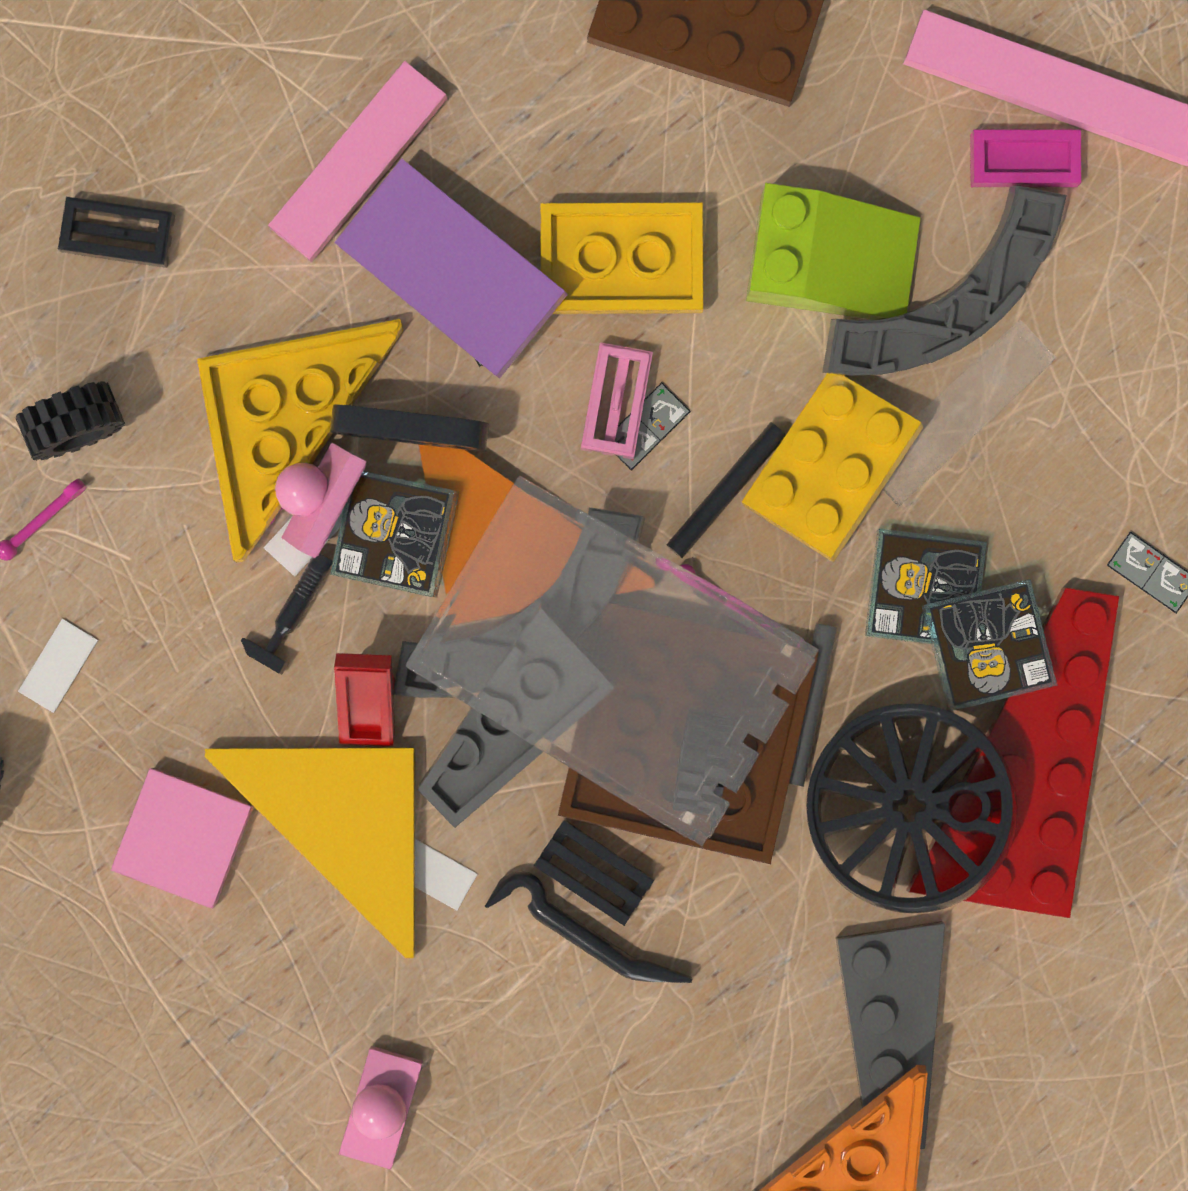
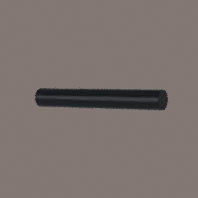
(726, 490)

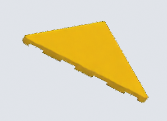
(276, 411)
(346, 816)

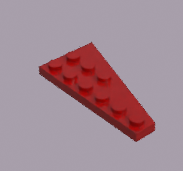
(1050, 753)

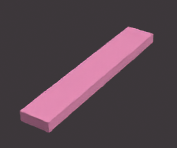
(1050, 86)

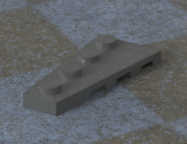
(474, 766)
(892, 1004)

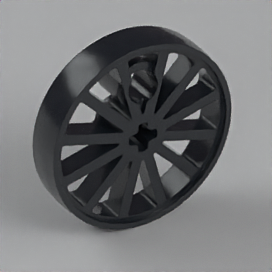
(927, 793)

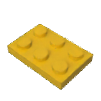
(624, 256)
(832, 465)

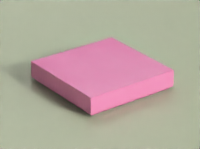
(182, 838)

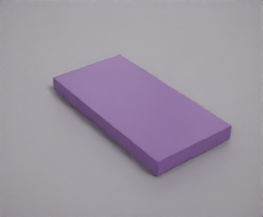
(451, 268)

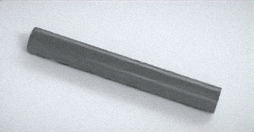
(823, 640)

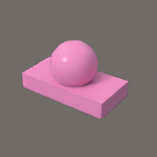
(317, 497)
(381, 1107)

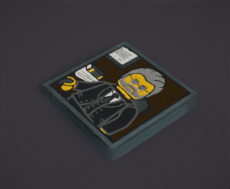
(395, 534)
(917, 572)
(989, 645)

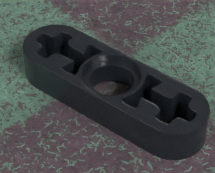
(409, 427)

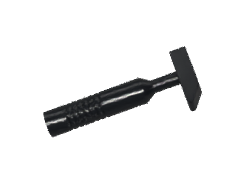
(290, 614)

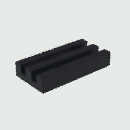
(161, 239)
(632, 898)

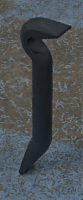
(581, 935)

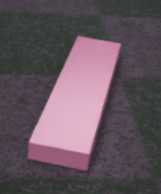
(358, 161)

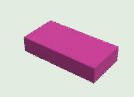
(1025, 158)

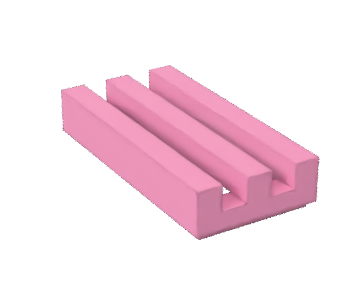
(608, 445)

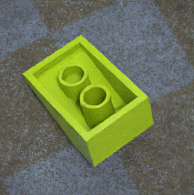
(831, 254)

